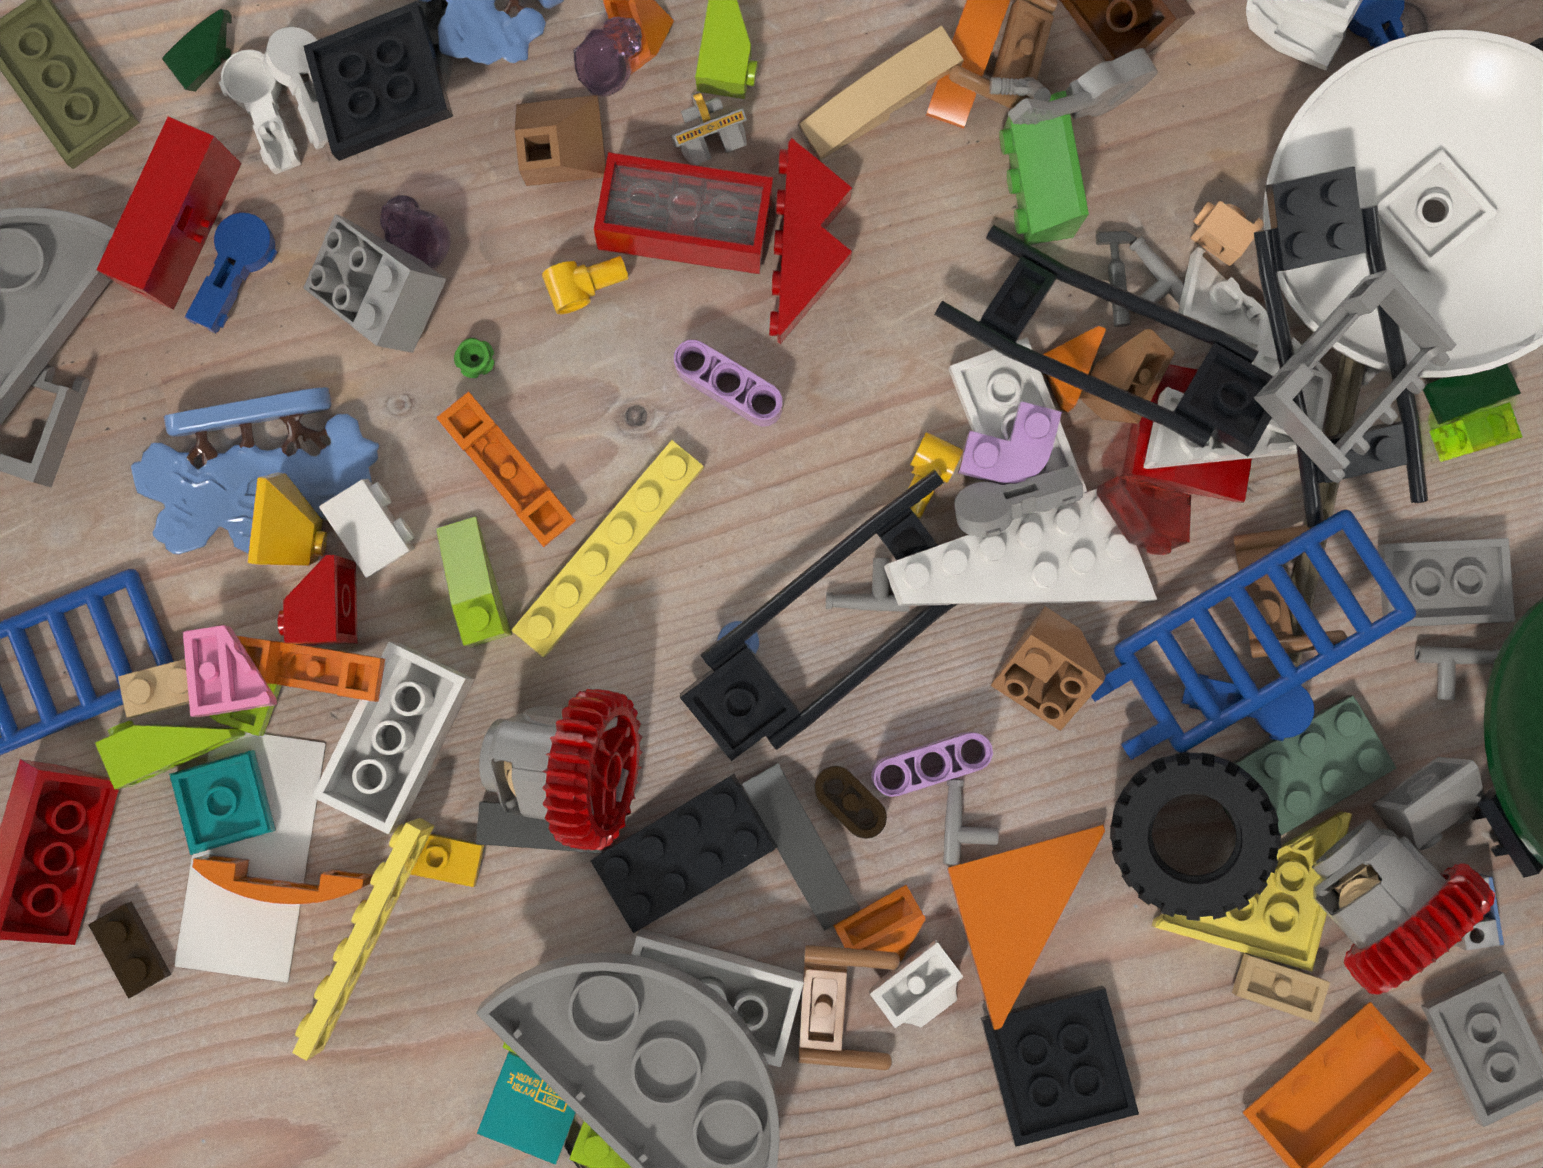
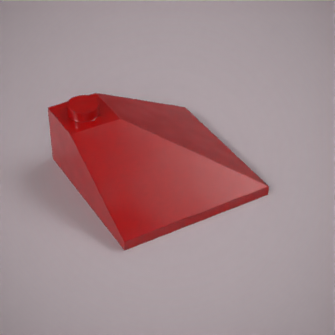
(1214, 479)

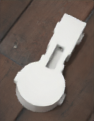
(286, 63)
(258, 92)

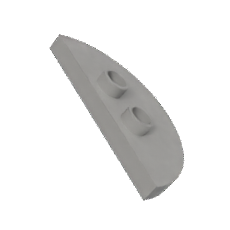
(44, 289)
(644, 1059)

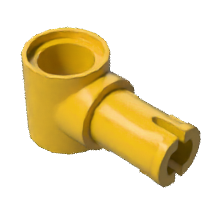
(573, 285)
(933, 455)

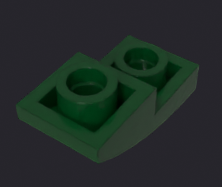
(1465, 394)

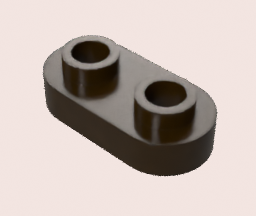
(850, 801)

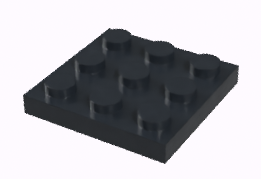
(377, 81)
(1060, 1066)

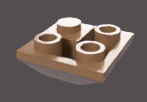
(559, 140)
(1050, 670)

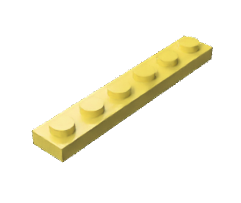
(607, 548)
(355, 951)

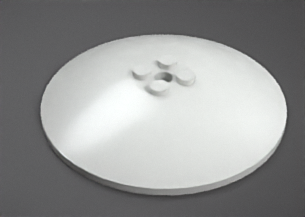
(1444, 123)

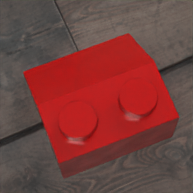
(322, 606)

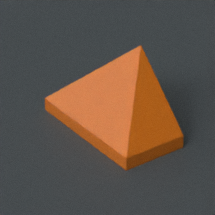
(653, 23)
(1078, 354)
(883, 925)

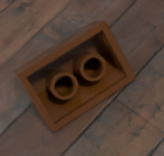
(1128, 25)

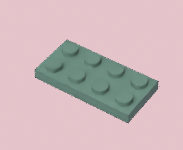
(1319, 765)

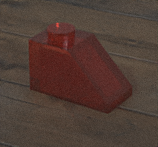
(1148, 513)

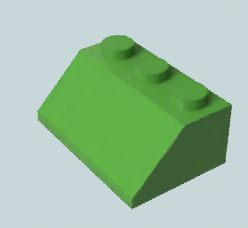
(1045, 178)

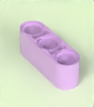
(717, 366)
(952, 763)

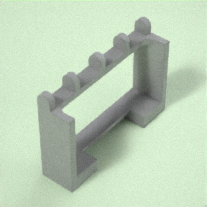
(1410, 316)
(55, 434)

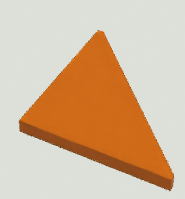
(1013, 906)

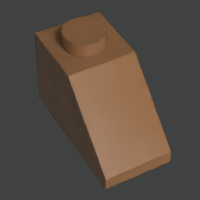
(1134, 368)

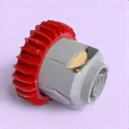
(568, 766)
(1395, 905)

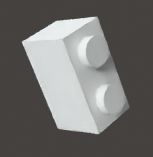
(368, 526)

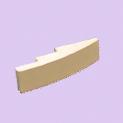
(880, 93)

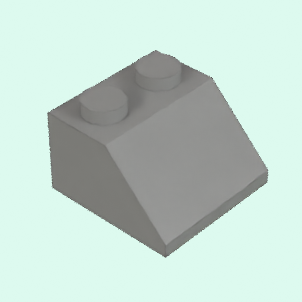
(1432, 800)

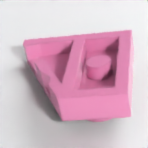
(222, 674)

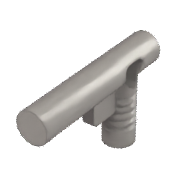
(1021, 87)

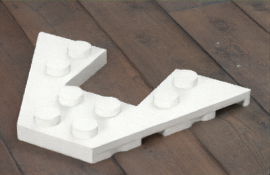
(1224, 306)

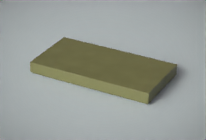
(61, 82)

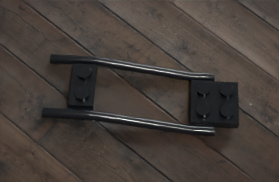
(1315, 223)
(1216, 400)
(742, 699)

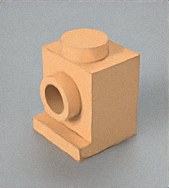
(1224, 231)

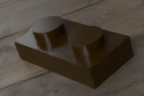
(129, 949)

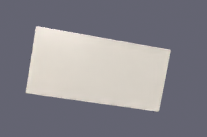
(239, 933)

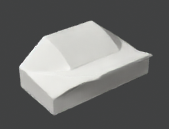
(918, 987)

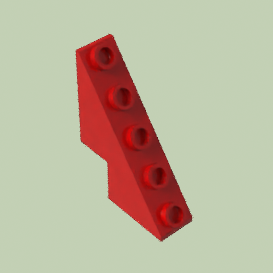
(808, 251)

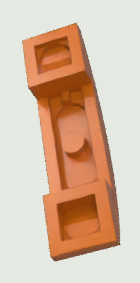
(975, 42)
(506, 469)
(317, 668)
(232, 875)

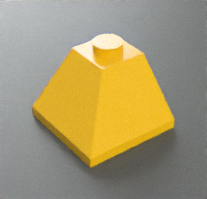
(284, 525)

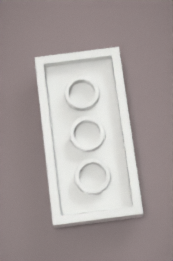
(990, 395)

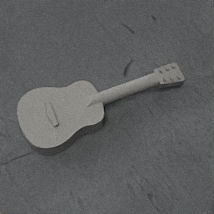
(1094, 92)

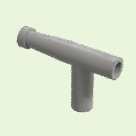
(1167, 280)
(877, 601)
(1447, 659)
(955, 832)

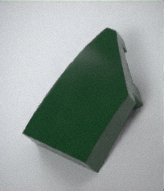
(200, 51)

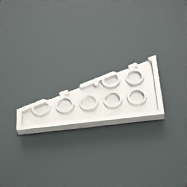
(1040, 558)

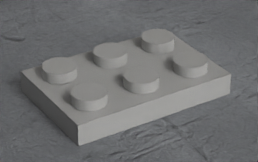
(1453, 580)
(1488, 1047)

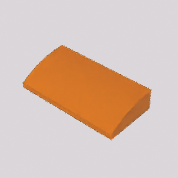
(1337, 1090)

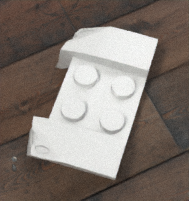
(1302, 28)

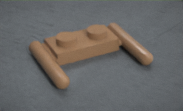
(1019, 52)
(1266, 596)
(825, 1004)

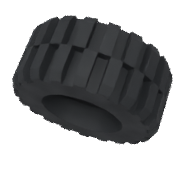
(1209, 893)

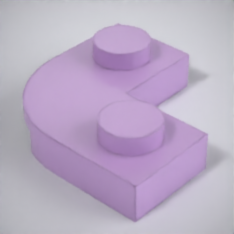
(1015, 459)

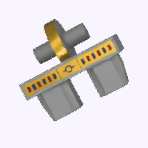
(728, 127)

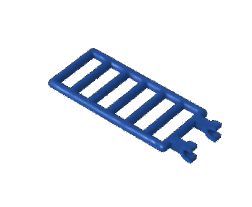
(54, 612)
(1291, 676)

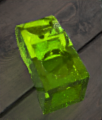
(1476, 432)

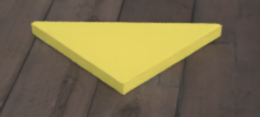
(1284, 918)

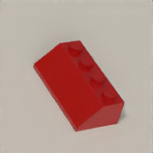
(51, 850)

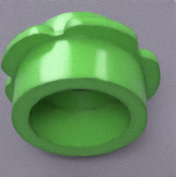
(472, 347)

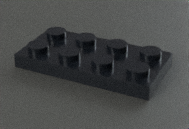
(684, 853)

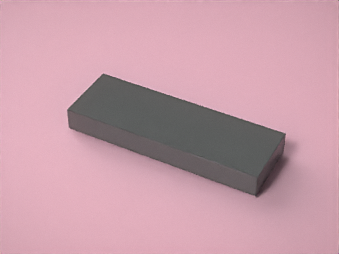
(503, 829)

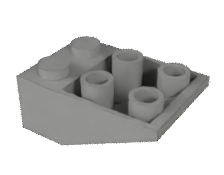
(374, 285)

